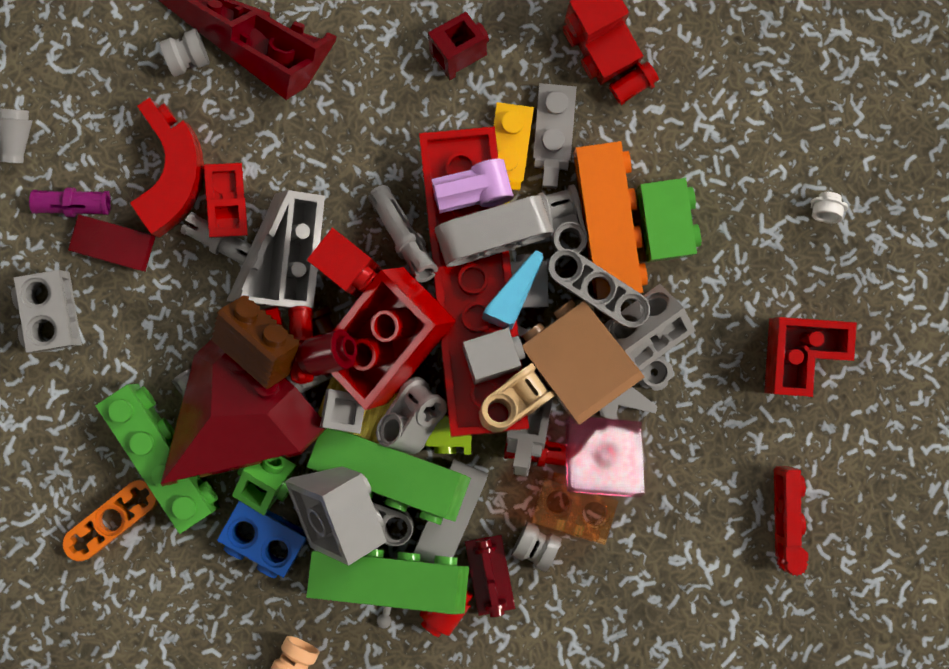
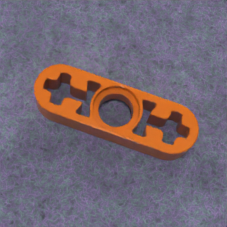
(96, 544)

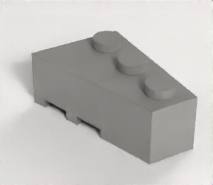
(277, 262)

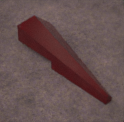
(267, 49)

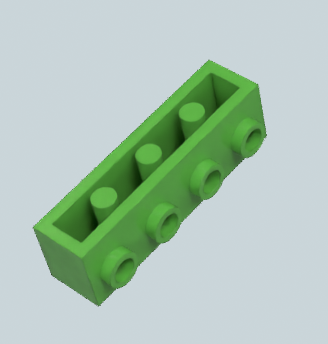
(147, 444)
(394, 474)
(391, 582)

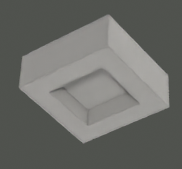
(341, 412)

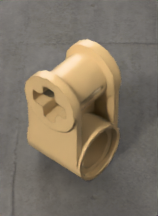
(521, 397)

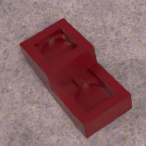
(111, 243)

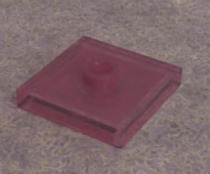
(605, 457)

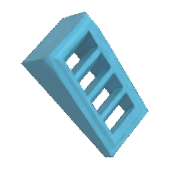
(509, 301)

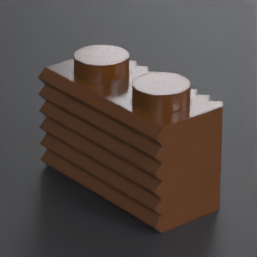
(255, 341)

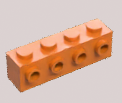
(608, 215)

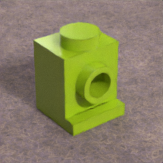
(442, 441)

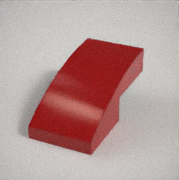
(225, 200)

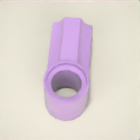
(483, 184)

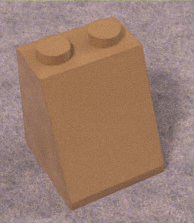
(580, 361)

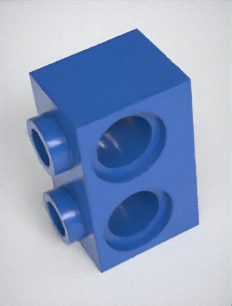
(267, 528)

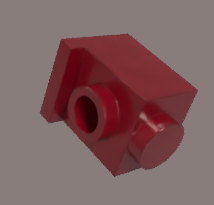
(458, 44)

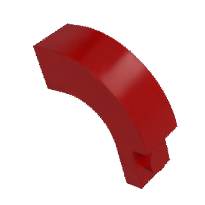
(182, 175)

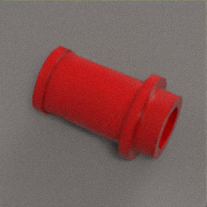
(634, 82)

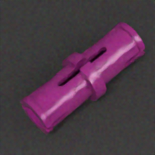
(70, 202)

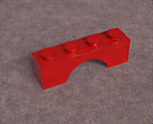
(344, 263)

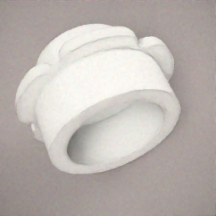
(828, 207)

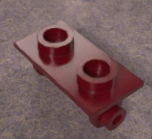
(490, 575)

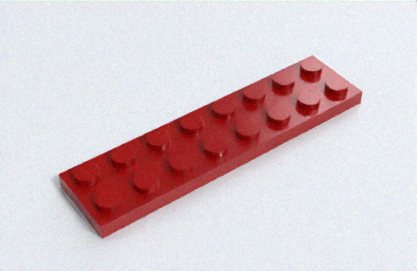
(467, 287)

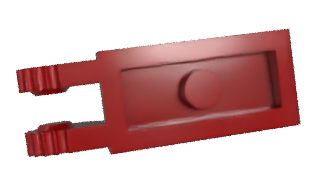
(789, 521)

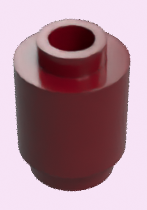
(327, 353)

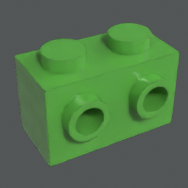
(668, 220)

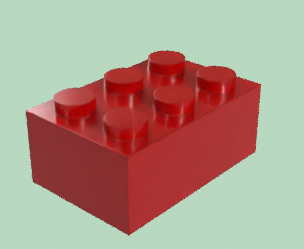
(394, 332)

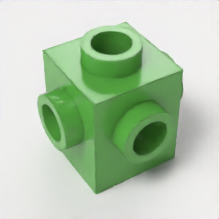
(264, 483)

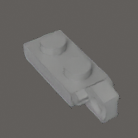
(554, 131)
(531, 441)

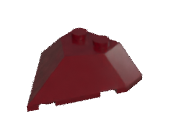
(234, 420)

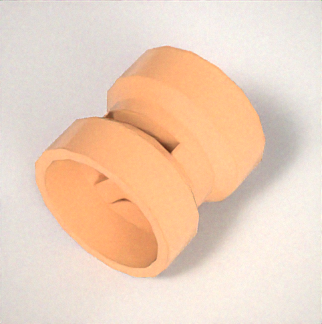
(296, 654)

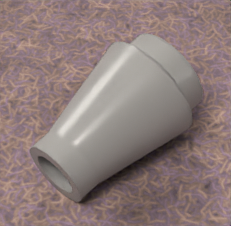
(14, 134)

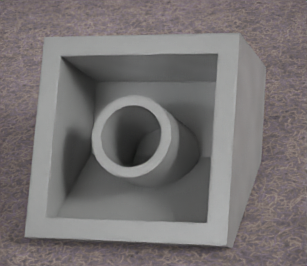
(337, 513)

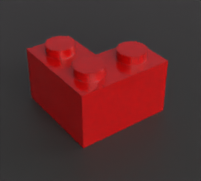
(602, 37)
(795, 347)

